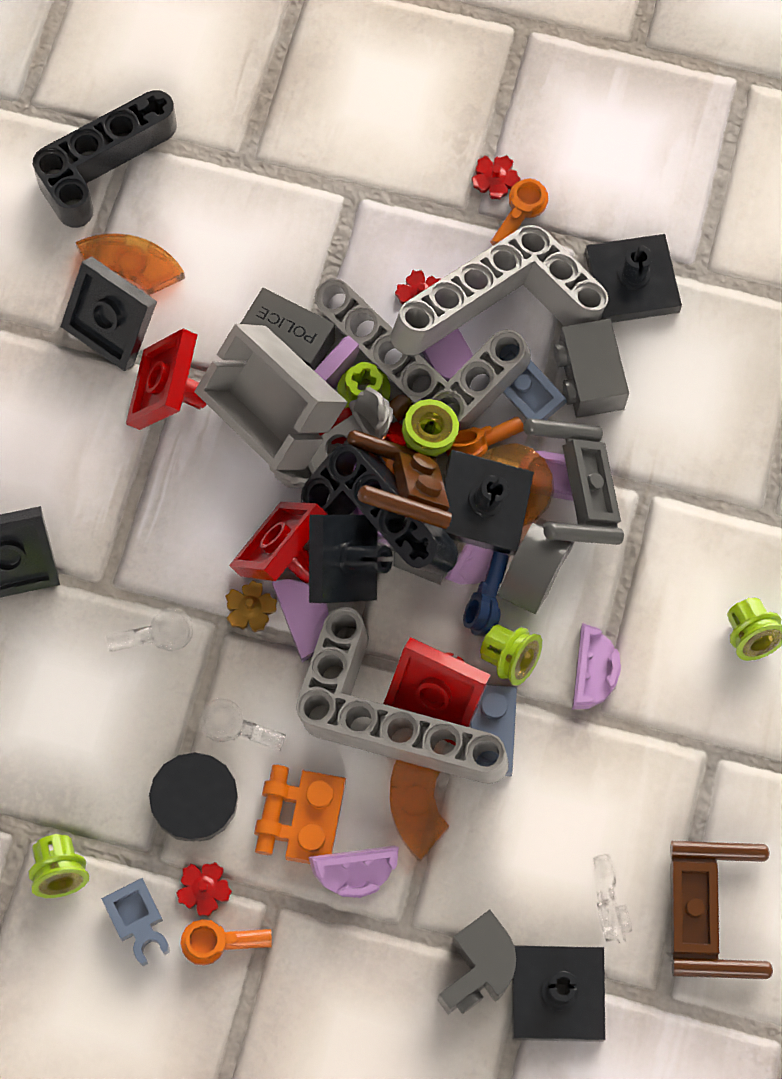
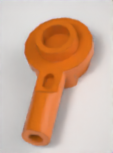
(527, 200)
(476, 440)
(206, 941)

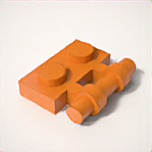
(314, 817)

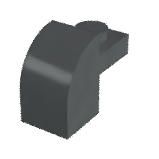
(534, 568)
(492, 963)

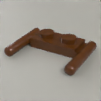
(417, 479)
(697, 910)

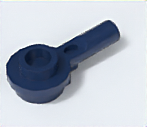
(483, 609)

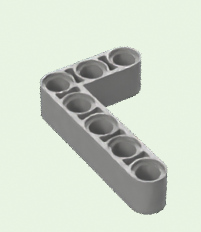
(522, 258)
(410, 367)
(384, 718)

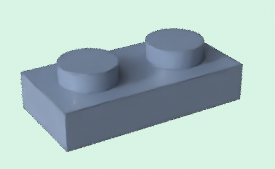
(532, 391)
(497, 716)

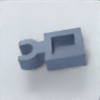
(134, 915)

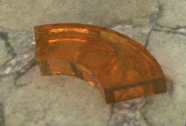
(133, 259)
(415, 807)

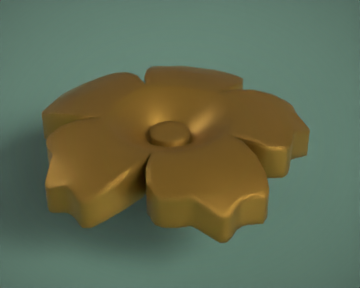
(250, 607)

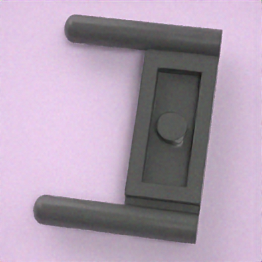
(589, 483)

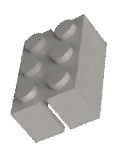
(272, 398)

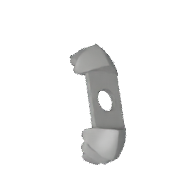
(369, 415)

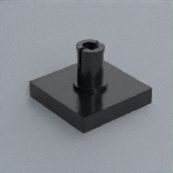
(635, 276)
(108, 313)
(486, 501)
(25, 553)
(344, 559)
(558, 994)

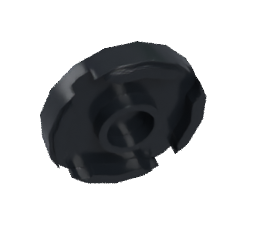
(193, 797)

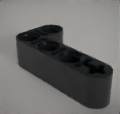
(158, 124)
(337, 478)

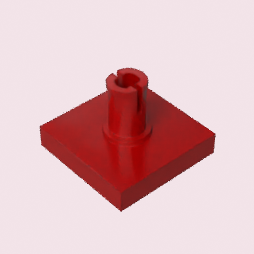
(164, 380)
(279, 544)
(436, 685)

